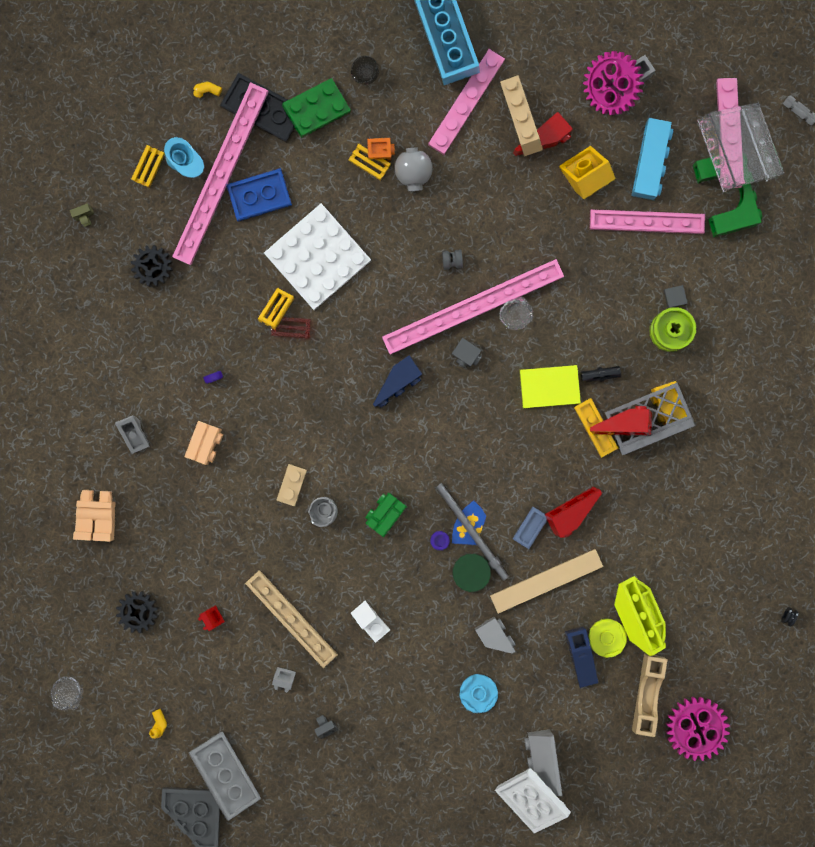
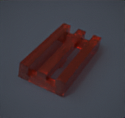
(295, 335)

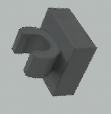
(326, 728)

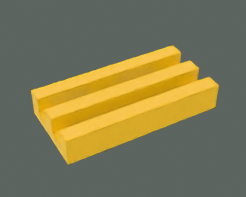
(148, 149)
(356, 153)
(268, 322)

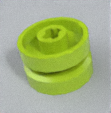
(683, 325)

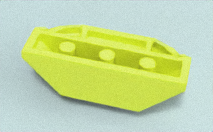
(641, 616)

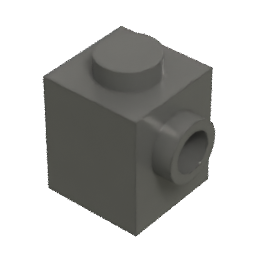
(466, 354)

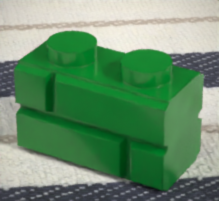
(386, 514)

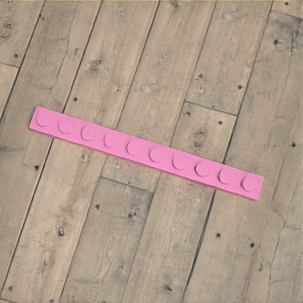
(220, 173)
(472, 307)

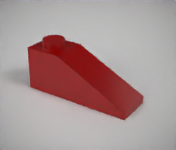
(551, 133)
(630, 422)
(571, 514)

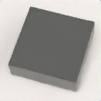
(675, 296)

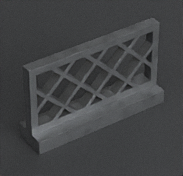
(661, 432)

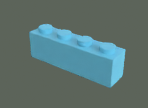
(651, 159)

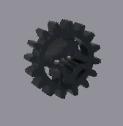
(151, 273)
(133, 605)

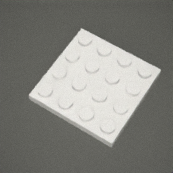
(317, 256)

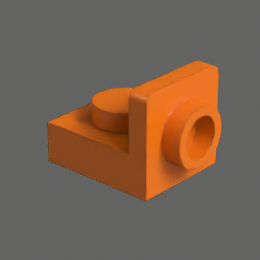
(380, 148)

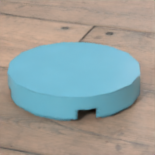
(482, 689)

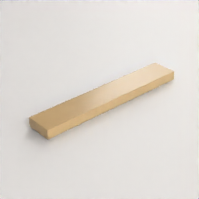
(546, 581)
(291, 619)

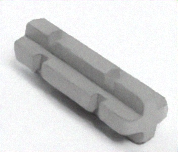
(800, 110)

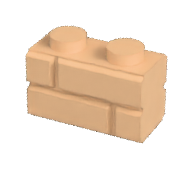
(203, 443)

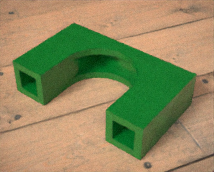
(743, 217)

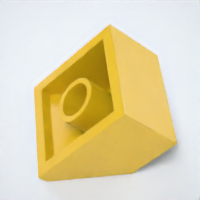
(587, 172)

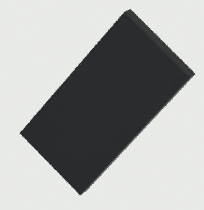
(272, 115)

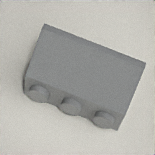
(544, 758)

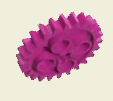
(624, 70)
(713, 721)

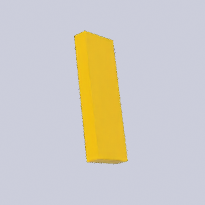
(589, 417)

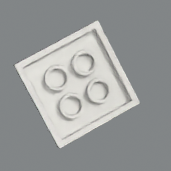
(532, 800)

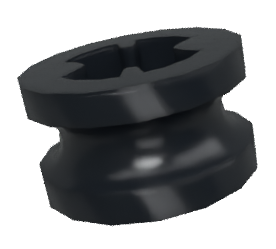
(789, 616)

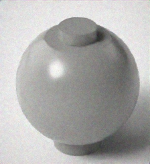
(413, 168)

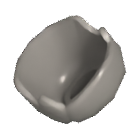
(323, 511)

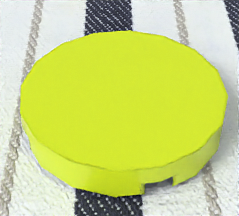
(607, 632)

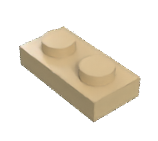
(291, 485)

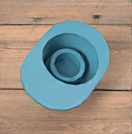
(183, 157)

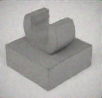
(283, 678)

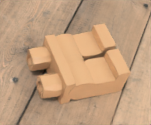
(95, 518)

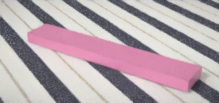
(647, 221)

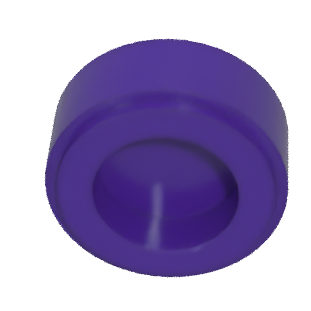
(213, 377)
(439, 540)

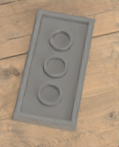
(224, 775)

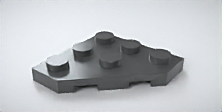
(194, 814)

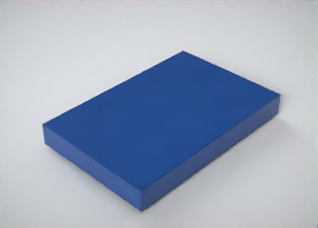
(259, 195)

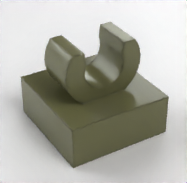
(82, 213)

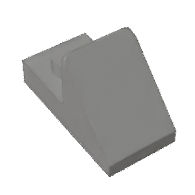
(132, 433)

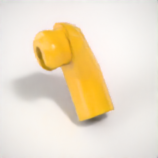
(204, 87)
(159, 726)

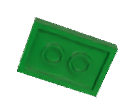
(316, 108)

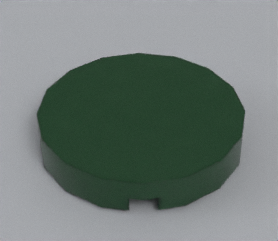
(471, 572)

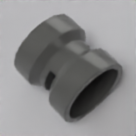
(457, 260)

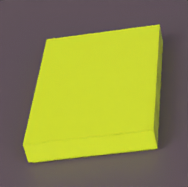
(550, 386)

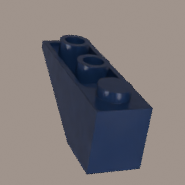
(400, 376)
(581, 656)

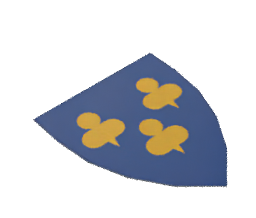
(476, 517)

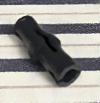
(600, 374)

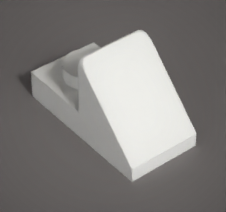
(370, 621)

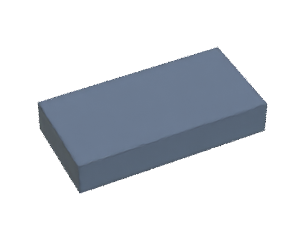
(530, 528)

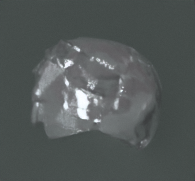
(516, 313)
(66, 694)

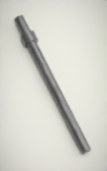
(494, 562)

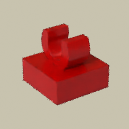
(211, 618)

